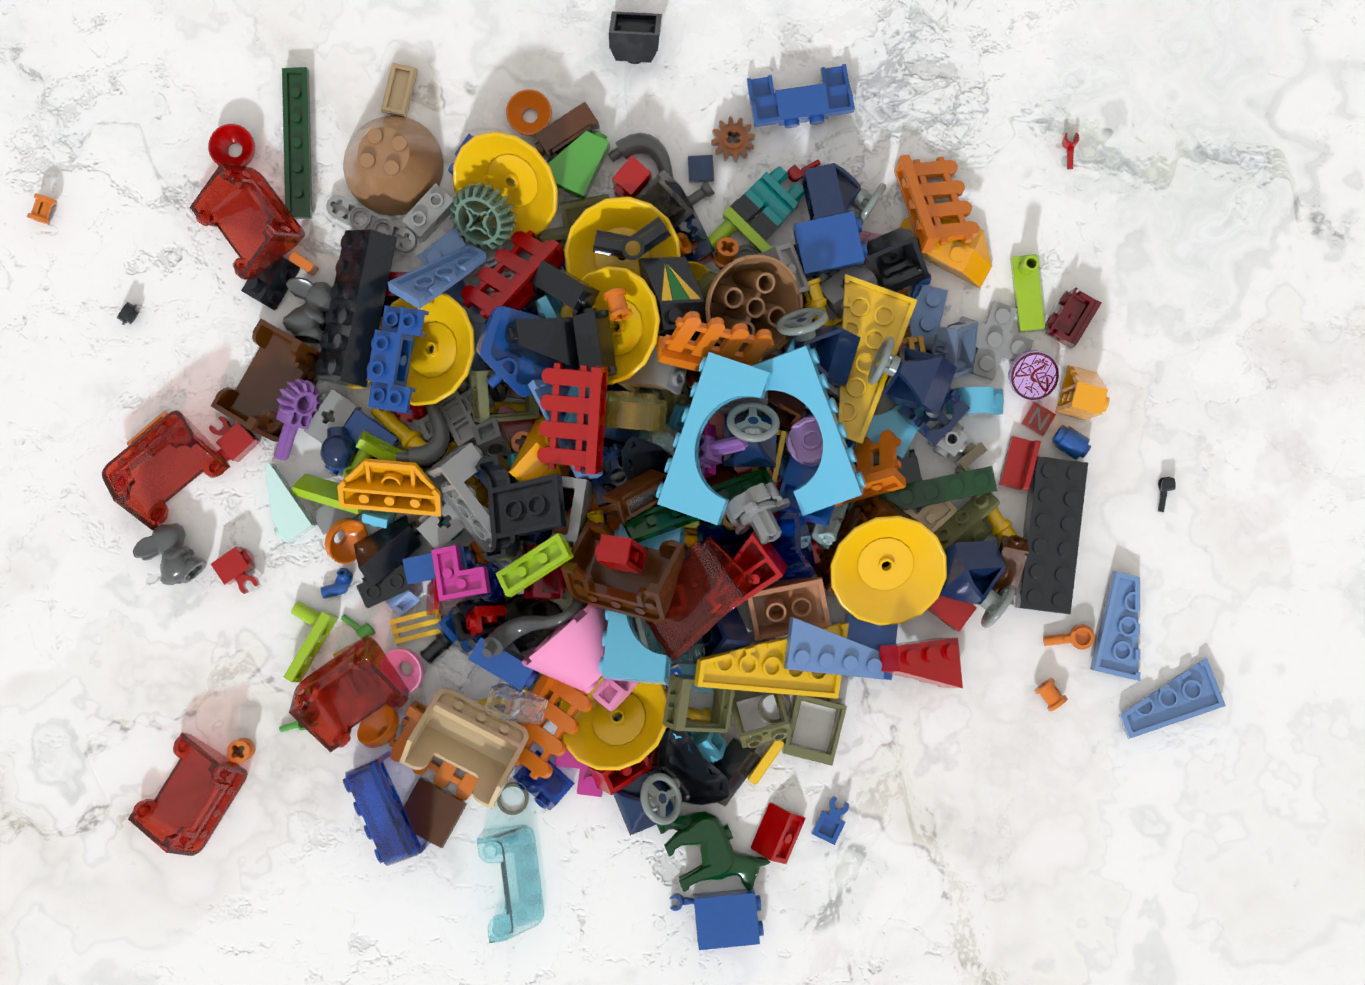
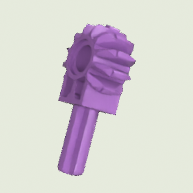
(295, 413)
(712, 449)

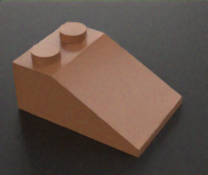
(785, 599)

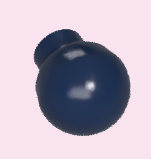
(338, 449)

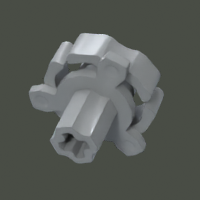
(756, 510)

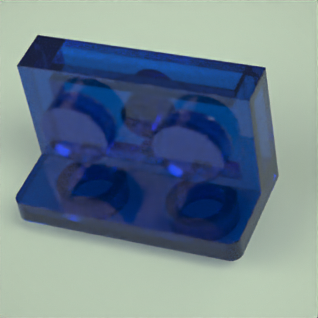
(546, 791)

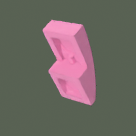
(613, 692)

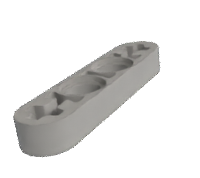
(372, 222)

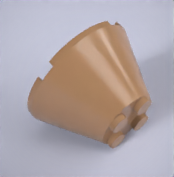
(392, 164)
(755, 293)

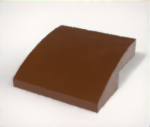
(433, 812)

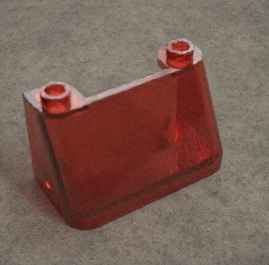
(249, 218)
(160, 467)
(703, 595)
(347, 692)
(190, 799)

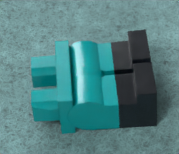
(770, 195)

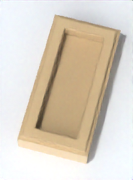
(399, 90)

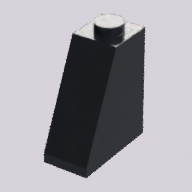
(544, 341)
(386, 548)

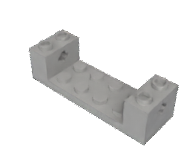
(449, 478)

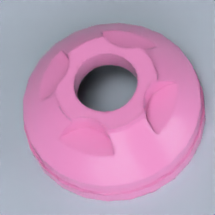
(399, 655)

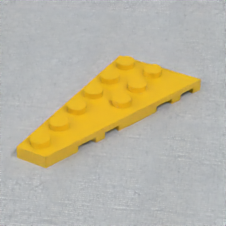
(873, 316)
(762, 670)

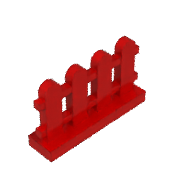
(519, 289)
(593, 406)

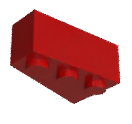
(760, 563)
(925, 660)

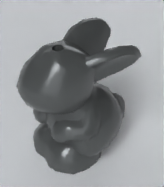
(307, 320)
(177, 561)

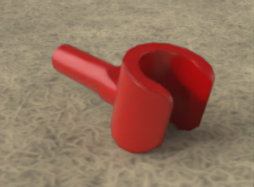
(1069, 146)
(796, 174)

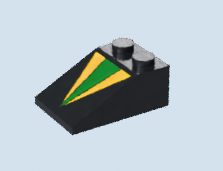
(674, 290)

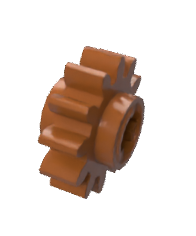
(733, 130)

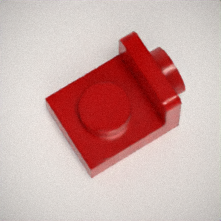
(488, 614)

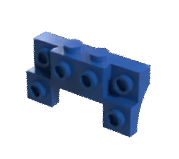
(802, 103)
(392, 358)
(797, 475)

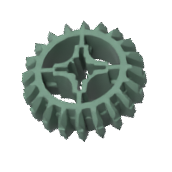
(472, 204)

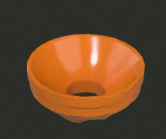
(524, 101)
(344, 551)
(379, 727)

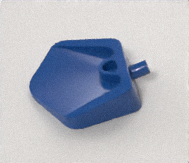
(495, 351)

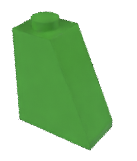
(580, 163)

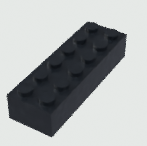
(355, 306)
(1052, 535)

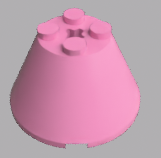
(572, 650)

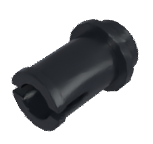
(436, 648)

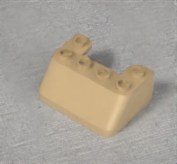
(469, 739)

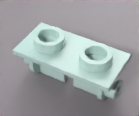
(828, 534)

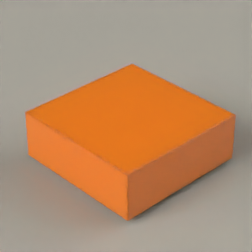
(303, 263)

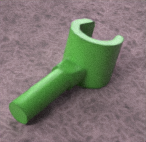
(361, 631)
(294, 725)

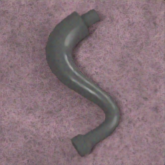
(647, 144)
(439, 443)
(513, 629)

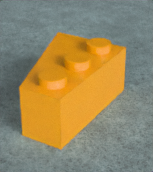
(1082, 394)

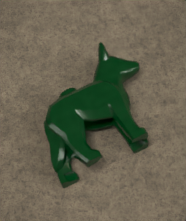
(717, 853)

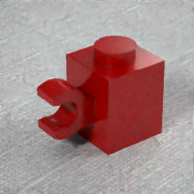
(236, 440)
(234, 567)

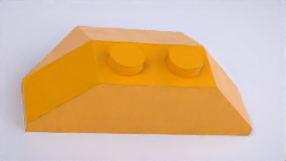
(964, 260)
(527, 463)
(390, 488)

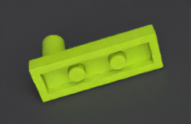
(734, 222)
(1027, 293)
(373, 446)
(321, 490)
(534, 565)
(322, 626)

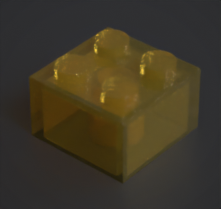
(635, 411)

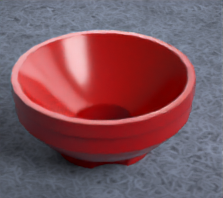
(224, 137)

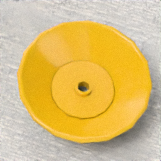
(502, 156)
(617, 216)
(636, 334)
(452, 336)
(894, 591)
(619, 744)

